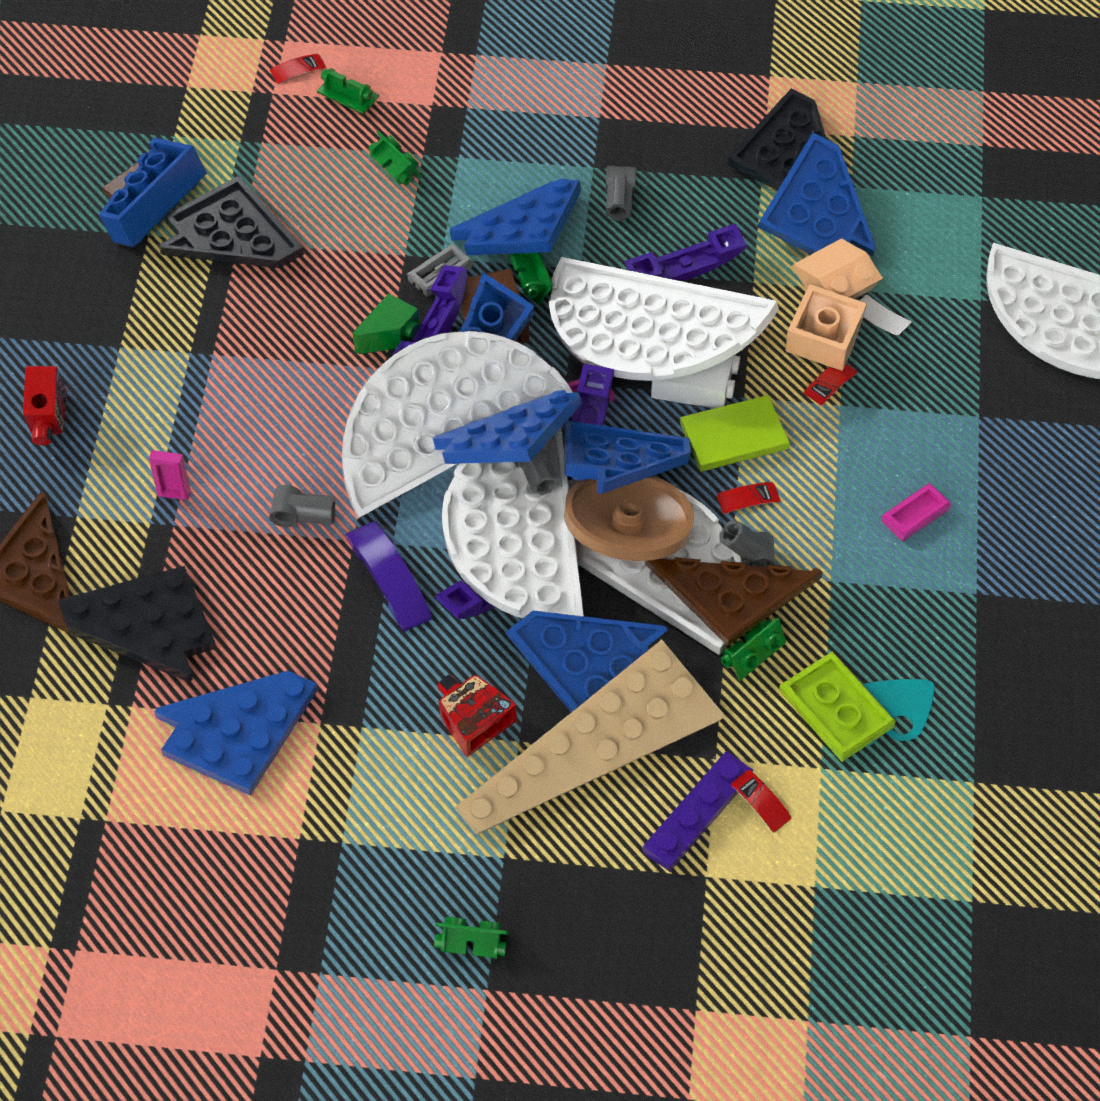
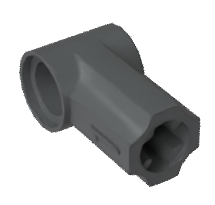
(619, 189)
(540, 473)
(293, 506)
(753, 546)

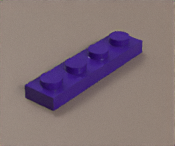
(695, 813)

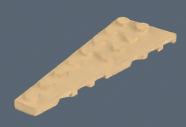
(623, 721)

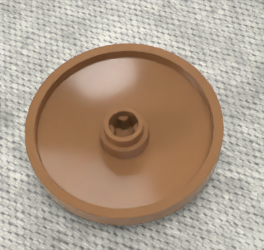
(630, 522)

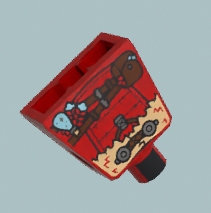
(44, 402)
(474, 711)

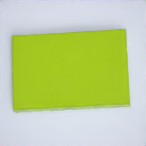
(734, 433)
(837, 706)

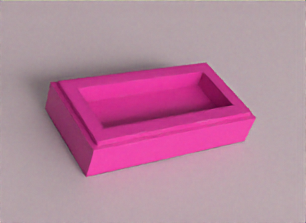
(169, 475)
(916, 512)

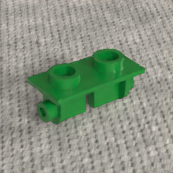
(347, 92)
(402, 166)
(532, 275)
(760, 645)
(457, 934)

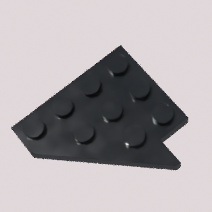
(778, 139)
(231, 228)
(145, 620)

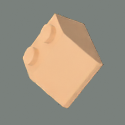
(839, 269)
(825, 327)

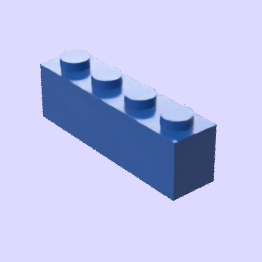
(152, 190)
(497, 310)

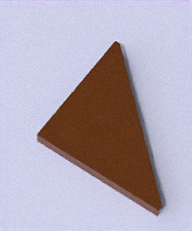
(32, 566)
(730, 594)

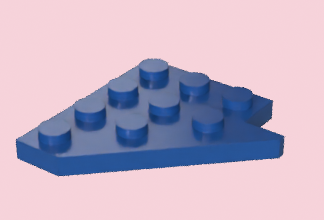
(818, 202)
(522, 224)
(511, 434)
(619, 455)
(579, 651)
(237, 728)

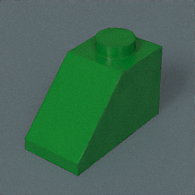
(386, 326)

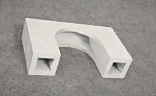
(704, 388)

